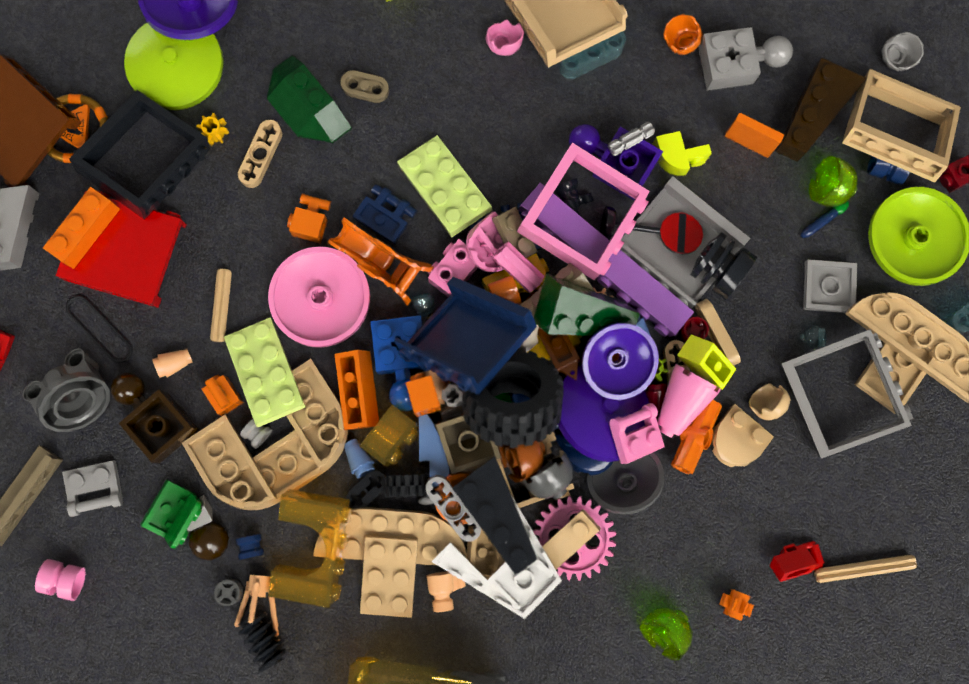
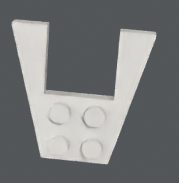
(518, 592)

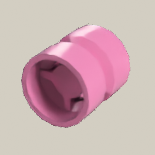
(59, 579)

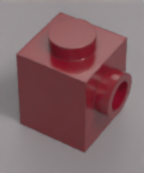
(956, 175)

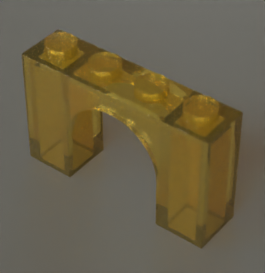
(329, 518)

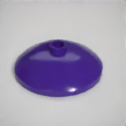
(632, 370)

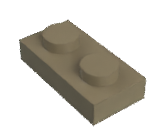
(507, 226)

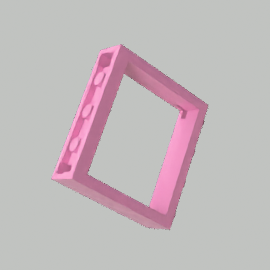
(560, 249)

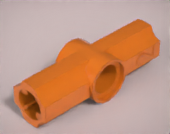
(696, 439)

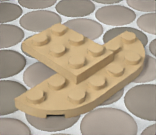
(914, 345)
(391, 547)

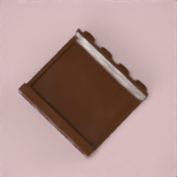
(28, 122)

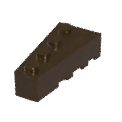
(819, 103)

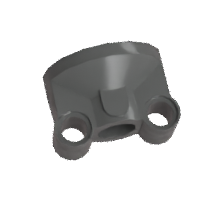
(69, 394)

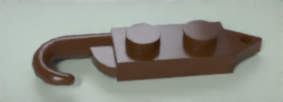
(560, 351)

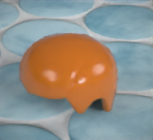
(683, 34)

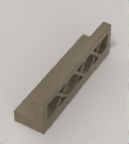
(26, 489)

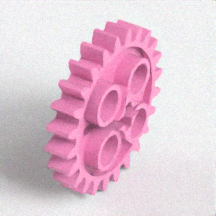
(589, 556)

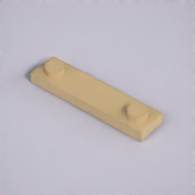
(570, 538)

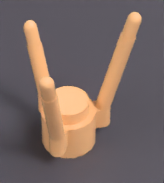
(257, 587)

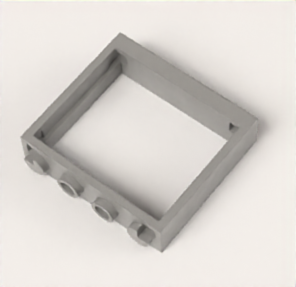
(883, 367)

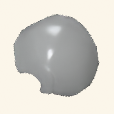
(902, 51)

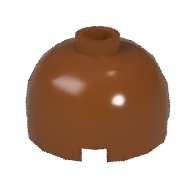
(522, 461)

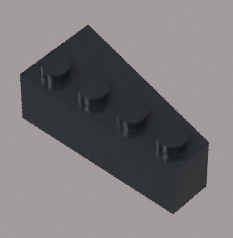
(495, 511)

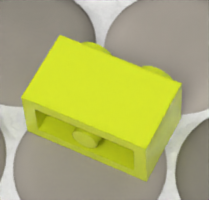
(706, 361)

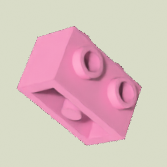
(454, 264)

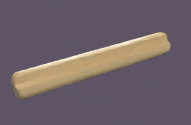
(865, 568)

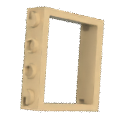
(891, 148)

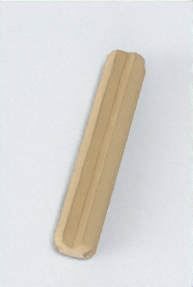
(220, 306)

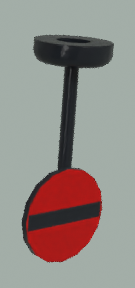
(678, 231)

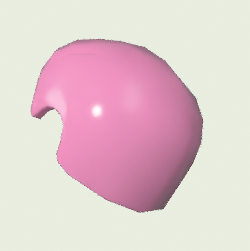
(504, 38)

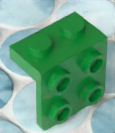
(172, 513)

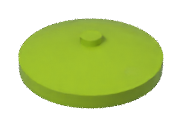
(173, 70)
(919, 236)

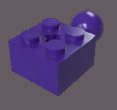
(640, 156)

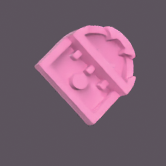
(483, 242)

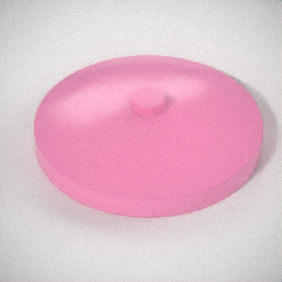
(319, 297)

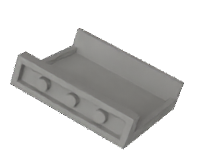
(668, 267)

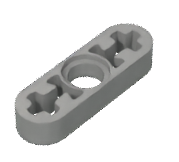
(435, 497)

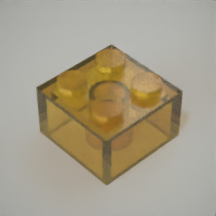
(390, 437)

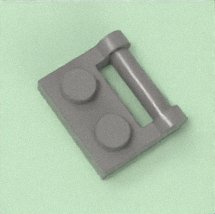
(89, 480)

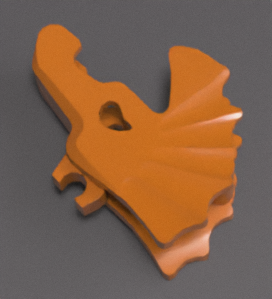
(376, 258)

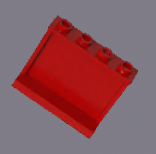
(128, 255)

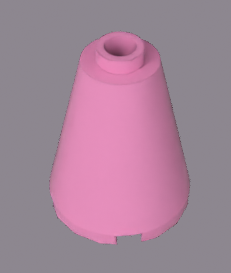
(684, 400)

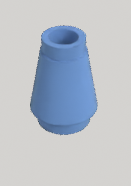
(358, 459)

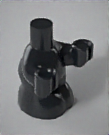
(569, 195)

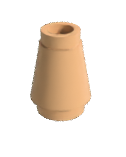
(171, 362)

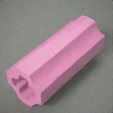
(518, 266)

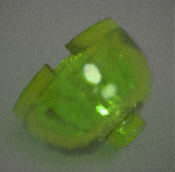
(834, 182)
(669, 631)

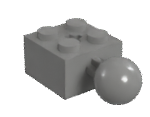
(733, 59)

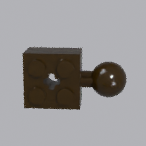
(143, 421)

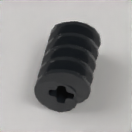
(262, 641)

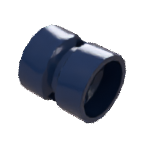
(880, 168)

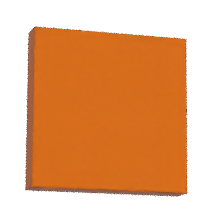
(754, 135)

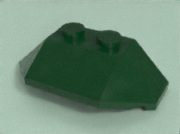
(305, 103)

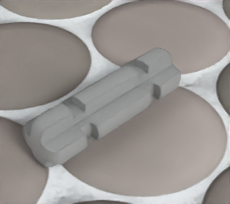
(631, 138)

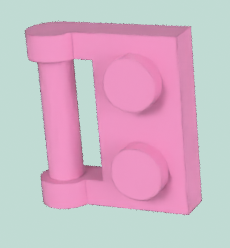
(640, 441)

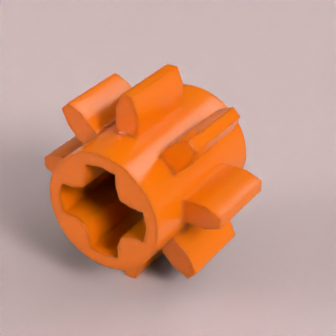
(736, 605)

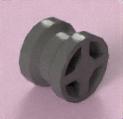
(224, 595)

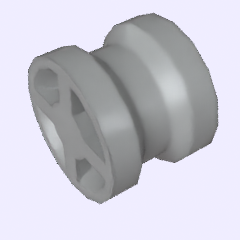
(255, 434)

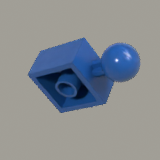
(387, 357)

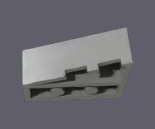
(15, 217)

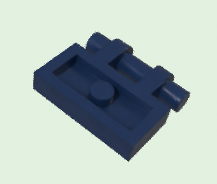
(381, 220)

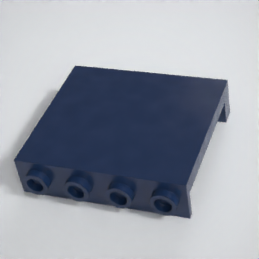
(469, 336)

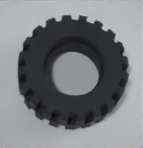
(521, 421)

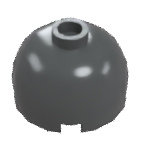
(552, 477)

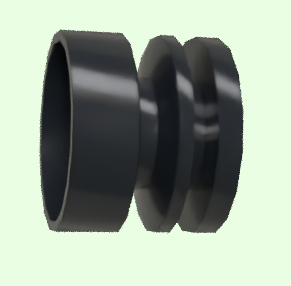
(723, 265)

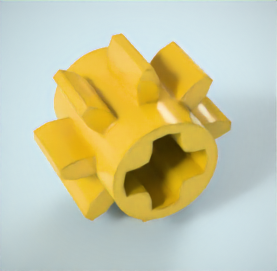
(209, 123)

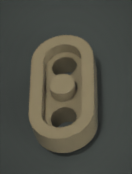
(365, 87)

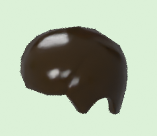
(208, 541)

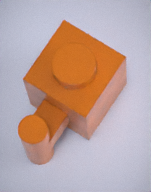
(309, 223)
(222, 394)

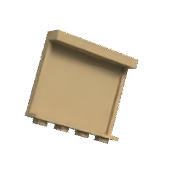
(567, 26)

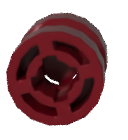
(698, 328)

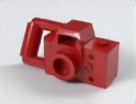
(797, 560)

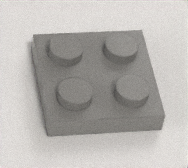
(829, 286)

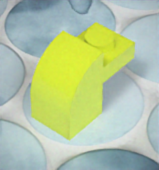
(676, 158)

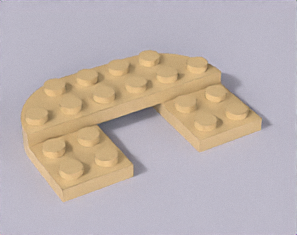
(283, 466)

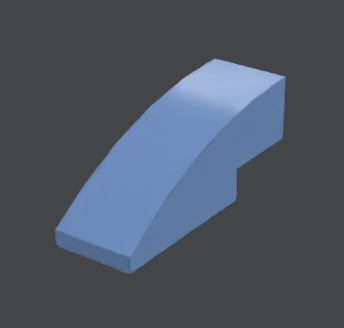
(431, 448)

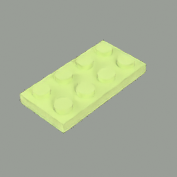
(444, 186)
(264, 372)

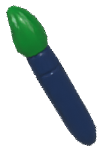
(824, 219)

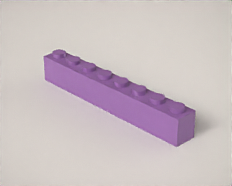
(624, 275)

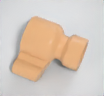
(440, 586)

